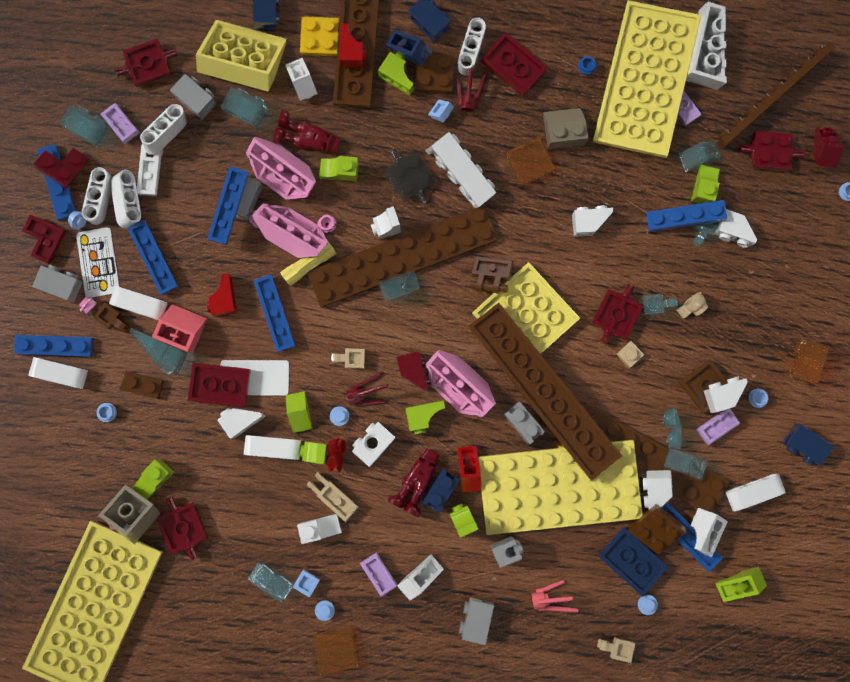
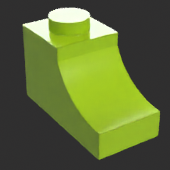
(393, 72)
(340, 168)
(706, 185)
(420, 415)
(314, 452)
(153, 478)
(463, 520)
(742, 585)

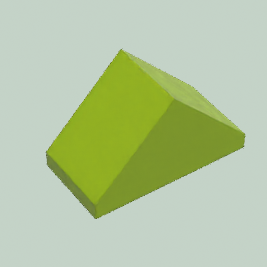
(298, 412)

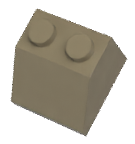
(565, 128)
(129, 514)

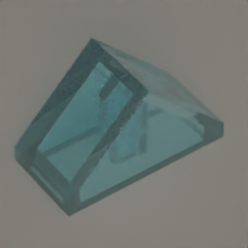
(699, 155)
(685, 463)

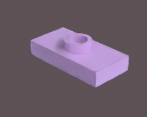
(687, 111)
(120, 123)
(718, 426)
(378, 574)

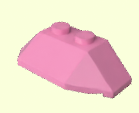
(280, 169)
(290, 230)
(459, 384)

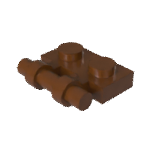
(491, 269)

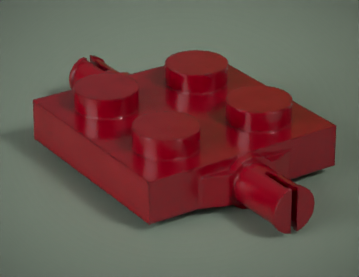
(146, 62)
(772, 151)
(617, 314)
(182, 528)

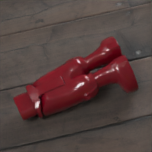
(309, 137)
(417, 479)

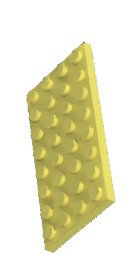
(647, 79)
(552, 491)
(92, 607)

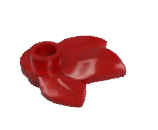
(335, 450)

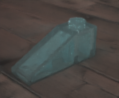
(162, 354)

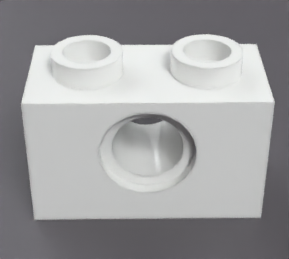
(370, 455)

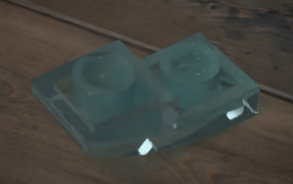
(672, 422)
(269, 582)

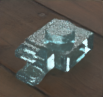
(704, 229)
(655, 304)

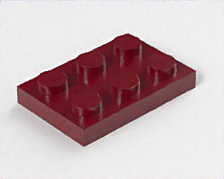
(513, 64)
(219, 384)

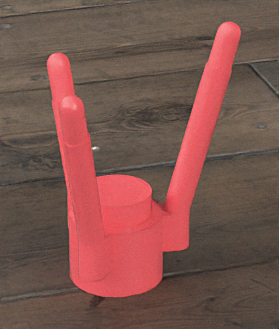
(541, 600)

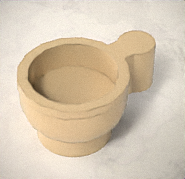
(694, 304)

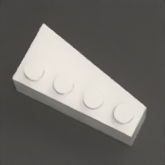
(708, 54)
(462, 170)

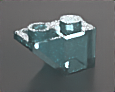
(398, 285)

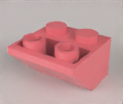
(180, 328)

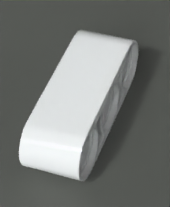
(473, 38)
(163, 129)
(125, 199)
(101, 204)
(138, 303)
(58, 373)
(272, 447)
(755, 492)

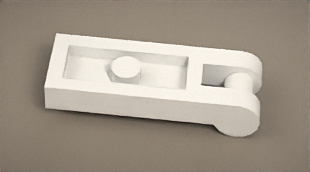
(148, 173)

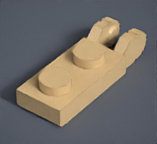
(334, 498)

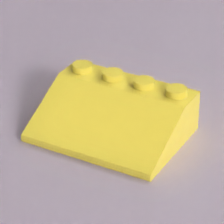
(240, 55)

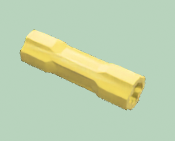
(297, 270)

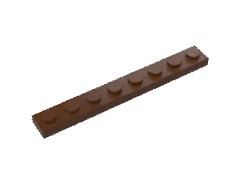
(781, 88)

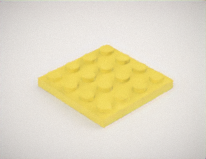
(533, 307)

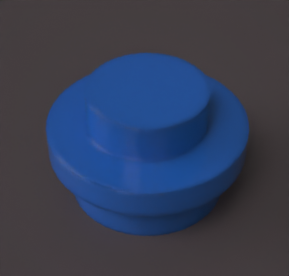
(587, 65)

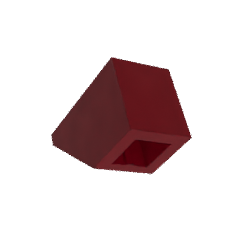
(827, 147)
(412, 370)

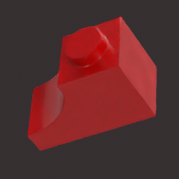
(351, 51)
(223, 300)
(469, 469)

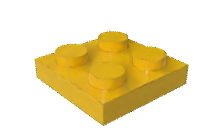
(319, 36)

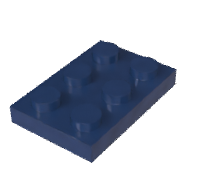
(632, 561)

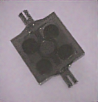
(409, 176)

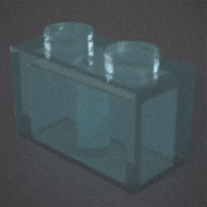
(244, 107)
(84, 125)

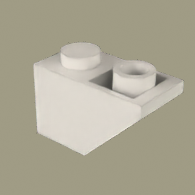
(588, 221)
(736, 229)
(724, 396)
(658, 486)

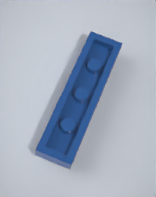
(60, 197)
(228, 206)
(686, 216)
(153, 257)
(274, 313)
(53, 345)
(689, 540)

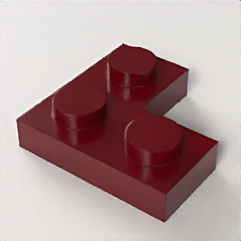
(62, 171)
(48, 238)

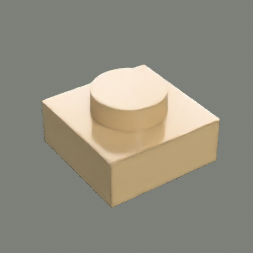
(630, 354)

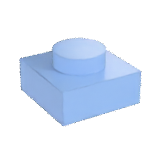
(441, 110)
(306, 583)

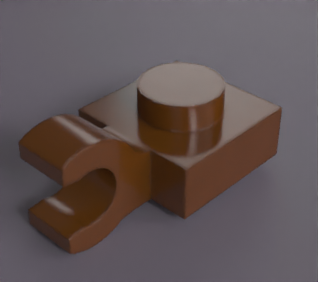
(110, 317)

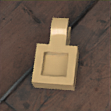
(353, 358)
(619, 649)

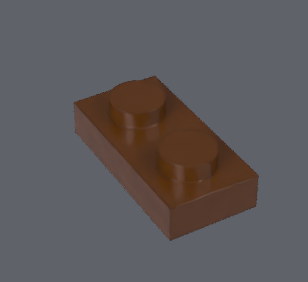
(141, 385)

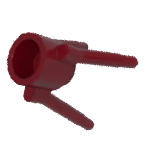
(468, 102)
(356, 395)

